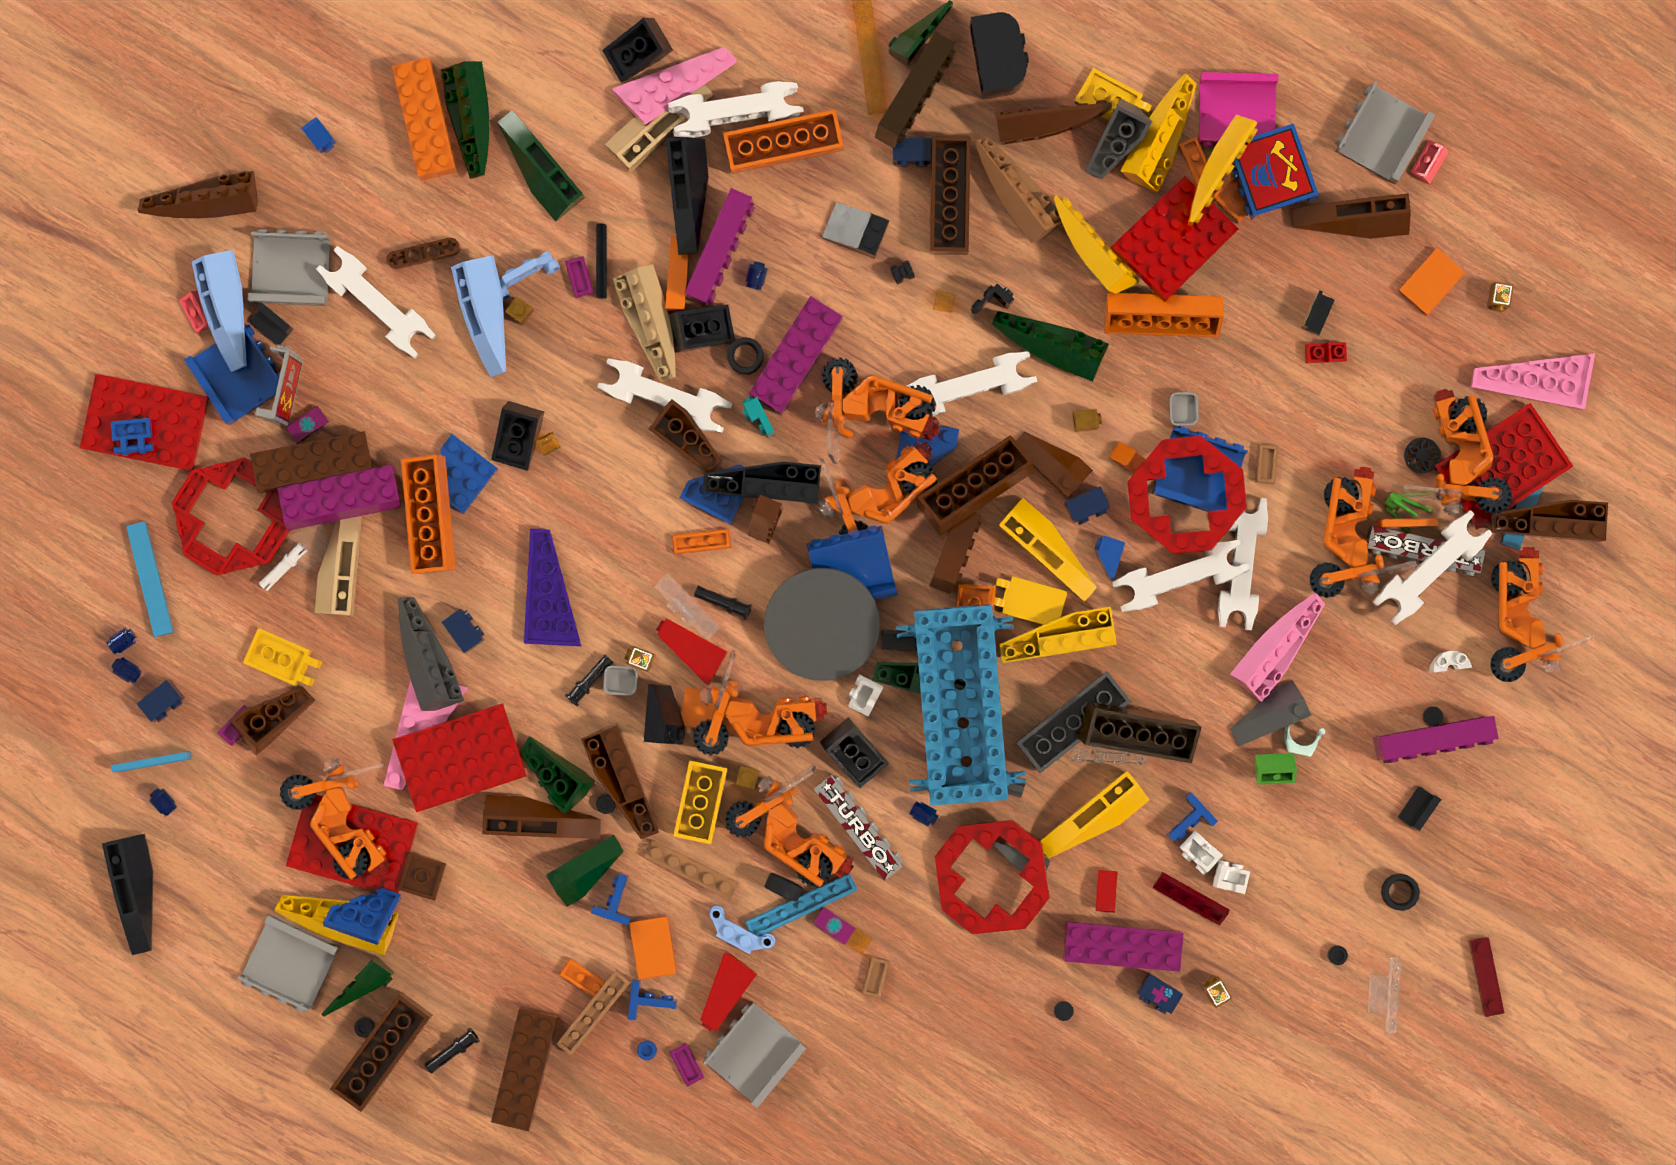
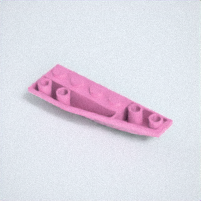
(1276, 649)

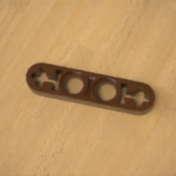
(423, 255)

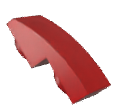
(1326, 352)
(1106, 891)

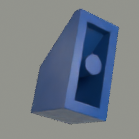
(319, 135)
(1109, 554)

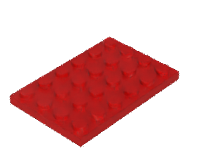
(1164, 246)
(174, 415)
(1522, 456)
(459, 757)
(390, 832)

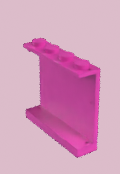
(1231, 95)

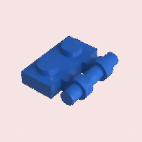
(131, 430)

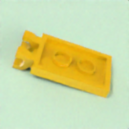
(1103, 87)
(1030, 600)
(280, 658)

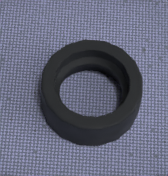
(745, 341)
(783, 887)
(1414, 895)

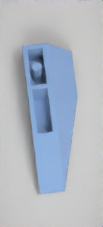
(222, 304)
(482, 310)

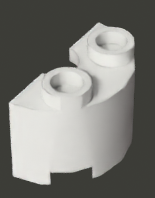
(1453, 658)
(864, 695)
(1201, 852)
(1231, 878)

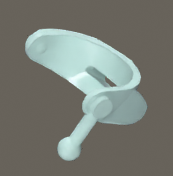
(1295, 748)

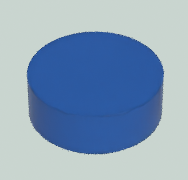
(647, 1050)

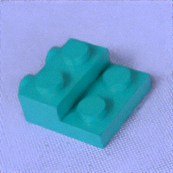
(755, 413)

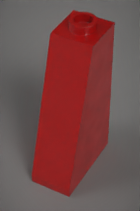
(696, 652)
(728, 986)

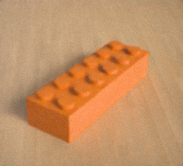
(424, 119)
(783, 141)
(1152, 316)
(428, 514)

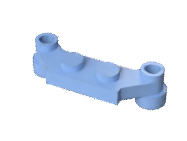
(526, 269)
(737, 935)

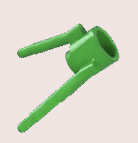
(1395, 501)

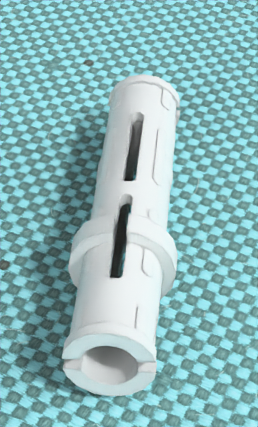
(289, 560)

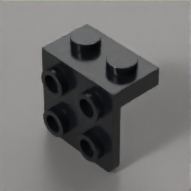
(1004, 296)

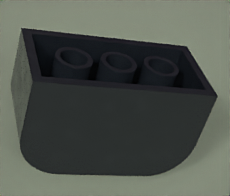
(998, 54)

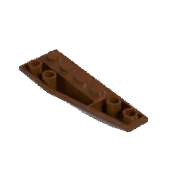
(1044, 123)
(205, 199)
(1357, 217)
(1556, 520)
(619, 777)
(535, 819)

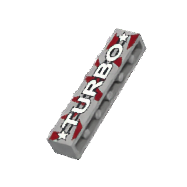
(1416, 549)
(857, 826)

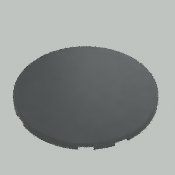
(822, 624)

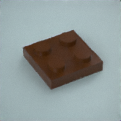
(422, 876)

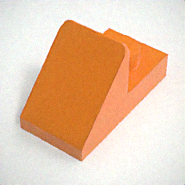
(1127, 457)

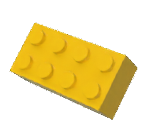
(700, 802)

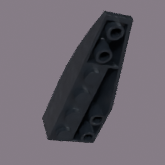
(688, 189)
(773, 480)
(132, 887)

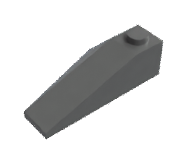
(1121, 135)
(1279, 709)

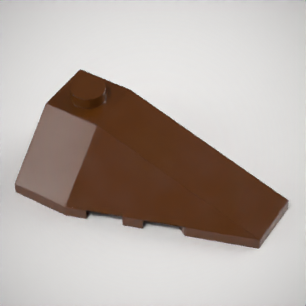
(682, 433)
(1055, 464)
(265, 722)

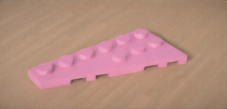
(651, 94)
(1548, 381)
(411, 721)

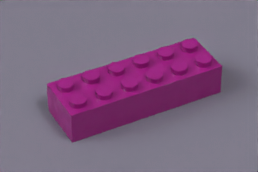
(719, 247)
(796, 355)
(339, 497)
(1433, 738)
(1123, 946)

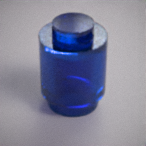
(756, 275)
(121, 640)
(126, 670)
(162, 801)
(924, 813)

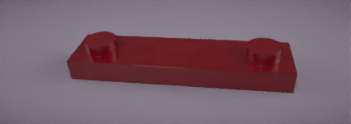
(1191, 898)
(1486, 976)

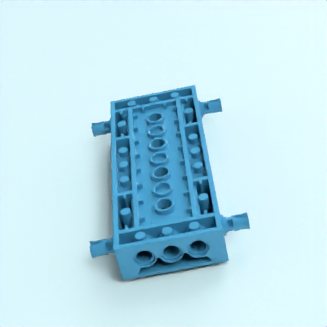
(945, 704)

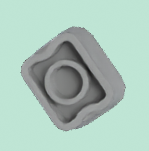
(1184, 409)
(620, 680)

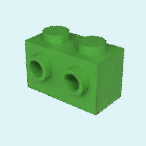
(1276, 767)

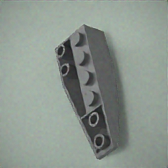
(426, 660)

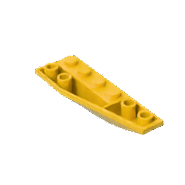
(1154, 155)
(1220, 163)
(1094, 250)
(1045, 544)
(1067, 634)
(1099, 814)
(312, 912)

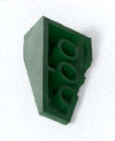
(911, 40)
(559, 777)
(581, 873)
(368, 979)

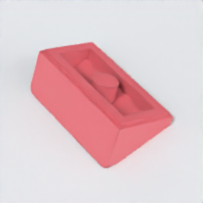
(1429, 161)
(193, 309)

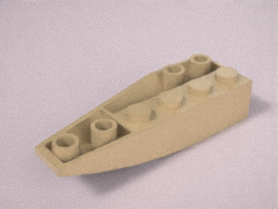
(638, 141)
(646, 314)
(339, 569)

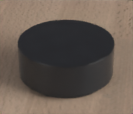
(1432, 716)
(605, 804)
(1337, 955)
(1063, 1010)
(364, 1027)

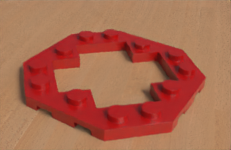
(1154, 469)
(190, 526)
(950, 880)

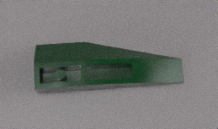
(469, 112)
(541, 172)
(1054, 344)
(903, 676)

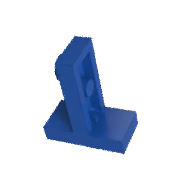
(1192, 818)
(613, 902)
(647, 1000)

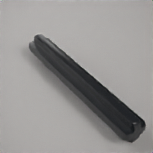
(601, 261)

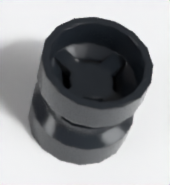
(904, 271)

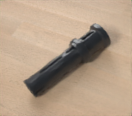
(731, 605)
(585, 689)
(458, 1046)

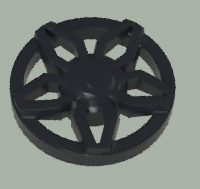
(1422, 455)

